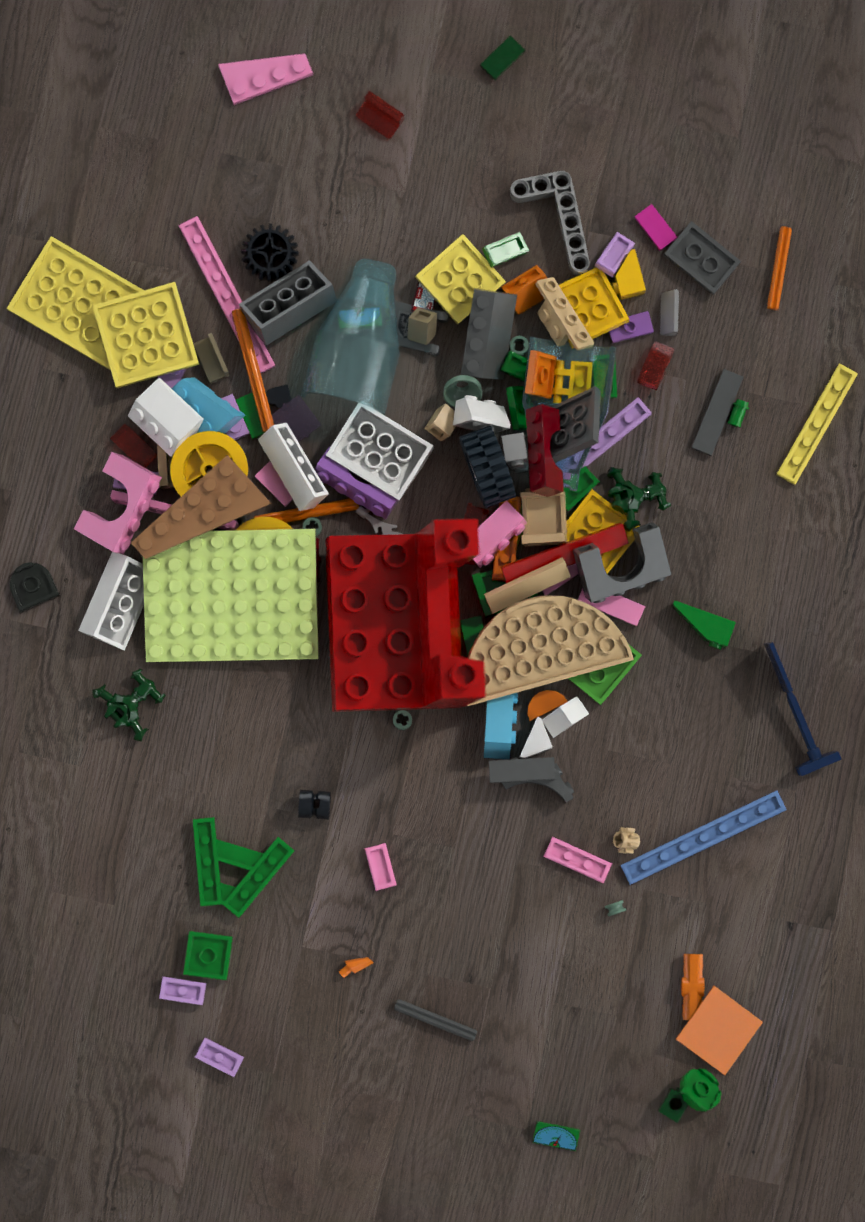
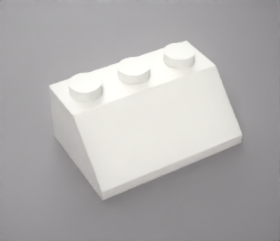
(165, 416)

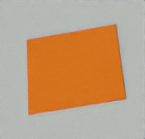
(719, 1030)

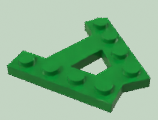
(211, 851)

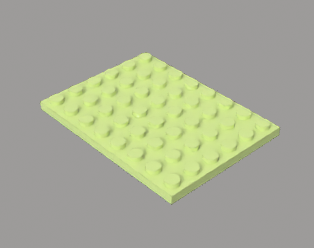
(233, 597)

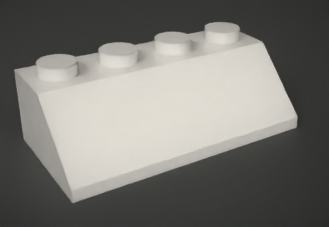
(116, 602)

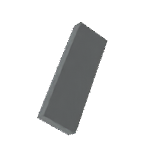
(522, 770)

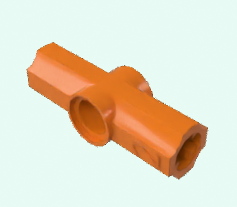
(692, 984)

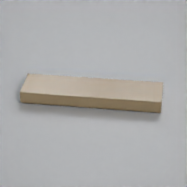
(527, 585)

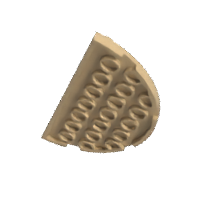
(545, 643)

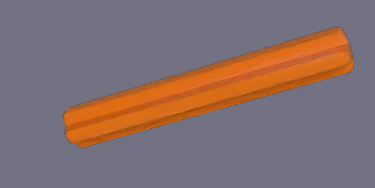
(779, 268)

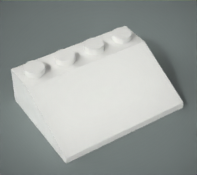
(380, 450)

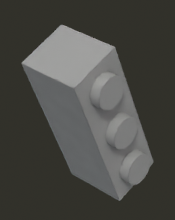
(516, 452)

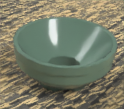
(452, 392)

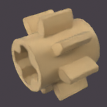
(626, 840)

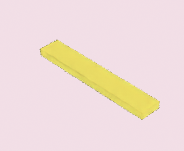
(817, 424)

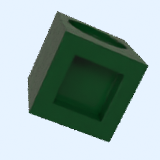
(665, 1109)

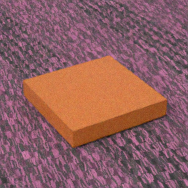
(540, 374)

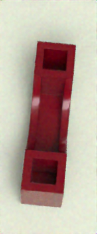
(544, 474)

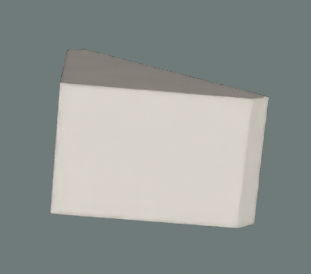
(565, 716)
(537, 741)

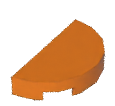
(544, 702)

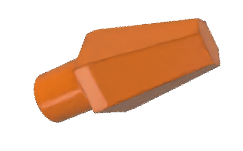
(355, 965)

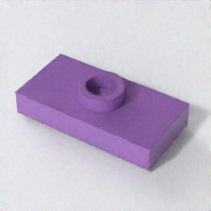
(638, 325)

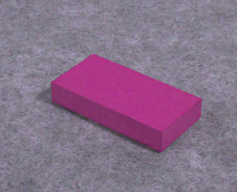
(655, 227)

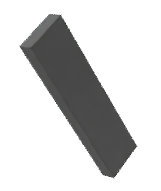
(717, 412)

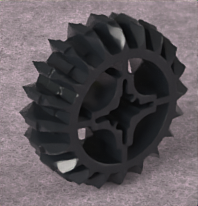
(269, 234)

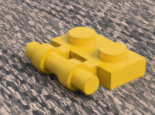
(580, 379)

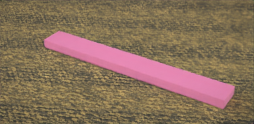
(221, 283)

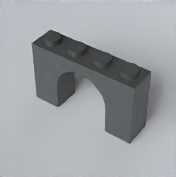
(650, 566)

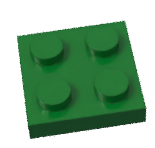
(208, 955)

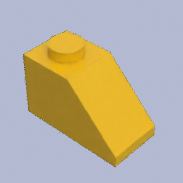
(629, 278)

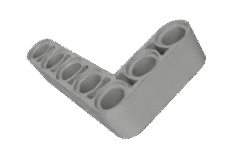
(564, 213)

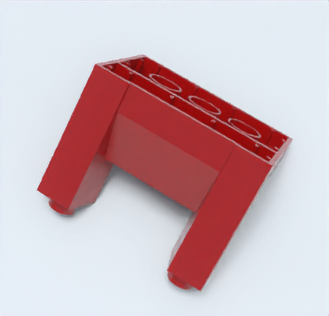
(400, 619)

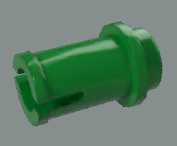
(738, 413)

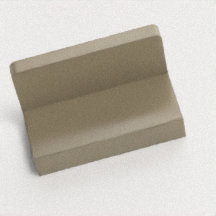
(211, 359)

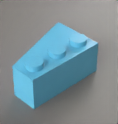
(217, 413)
(499, 726)

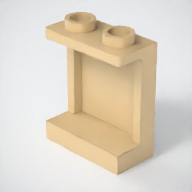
(544, 519)

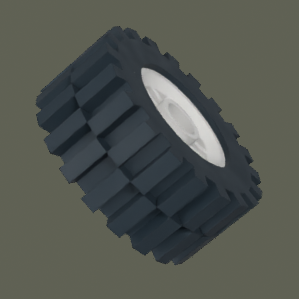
(487, 466)

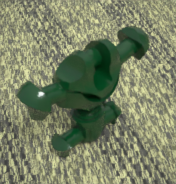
(629, 497)
(125, 708)

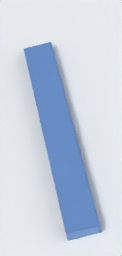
(703, 837)

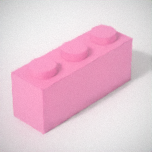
(497, 531)

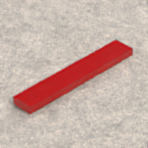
(605, 539)

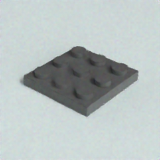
(577, 424)

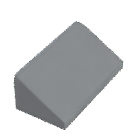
(669, 313)

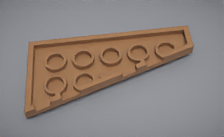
(211, 503)

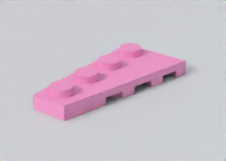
(261, 76)

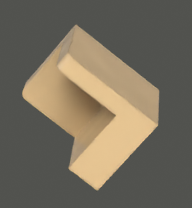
(441, 422)

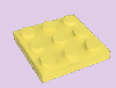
(456, 275)

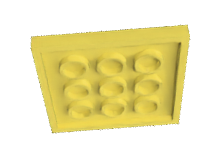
(145, 335)

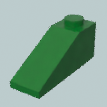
(709, 626)

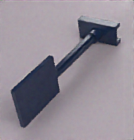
(816, 760)

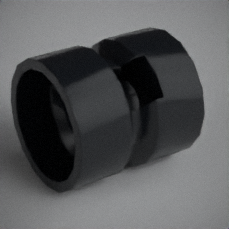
(306, 804)

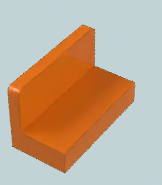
(525, 288)

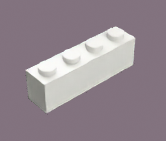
(293, 466)

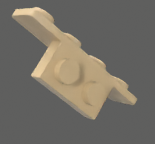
(560, 316)

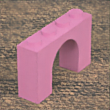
(140, 486)

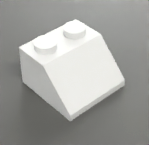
(478, 414)

